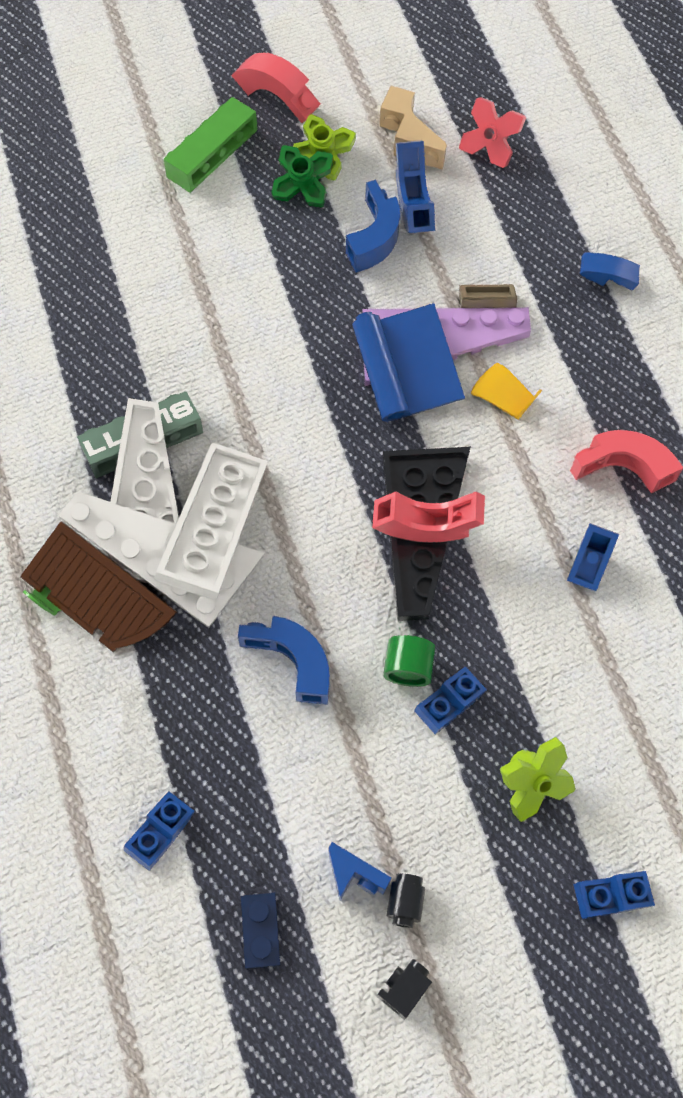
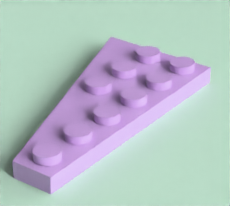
(474, 328)

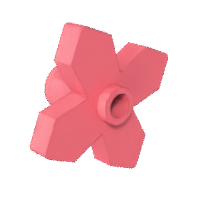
(487, 120)

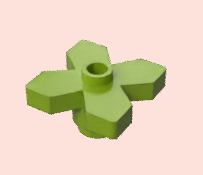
(326, 140)
(535, 776)

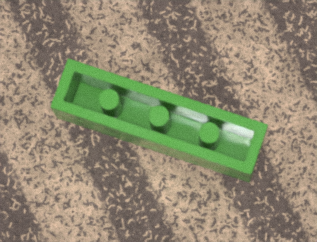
(210, 144)

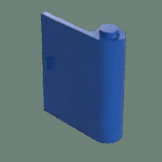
(407, 362)

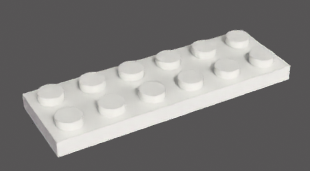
(211, 522)

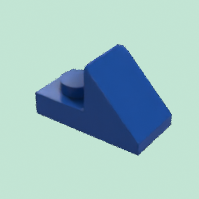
(592, 557)
(347, 866)

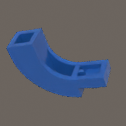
(413, 196)
(377, 241)
(300, 647)

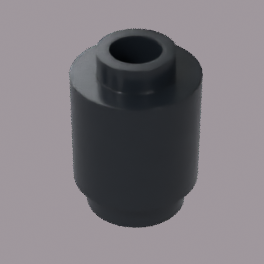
(406, 900)

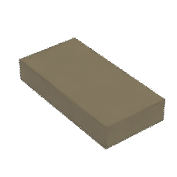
(488, 296)

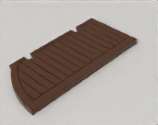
(96, 590)

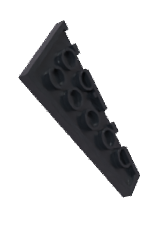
(425, 477)

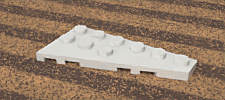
(139, 545)

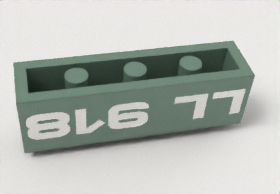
(102, 444)

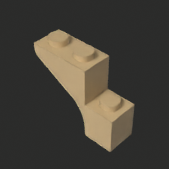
(398, 115)

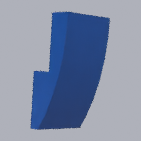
(605, 267)
(450, 700)
(159, 830)
(614, 894)

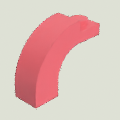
(279, 77)
(631, 450)
(428, 522)

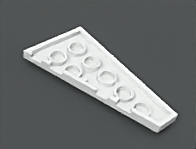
(143, 467)

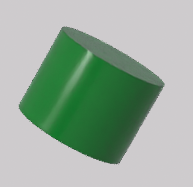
(409, 661)

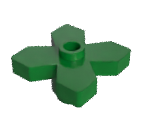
(302, 176)

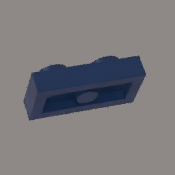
(260, 931)

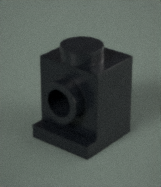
(406, 988)

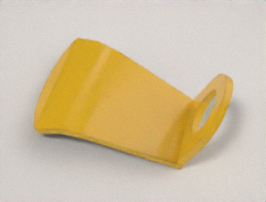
(504, 391)

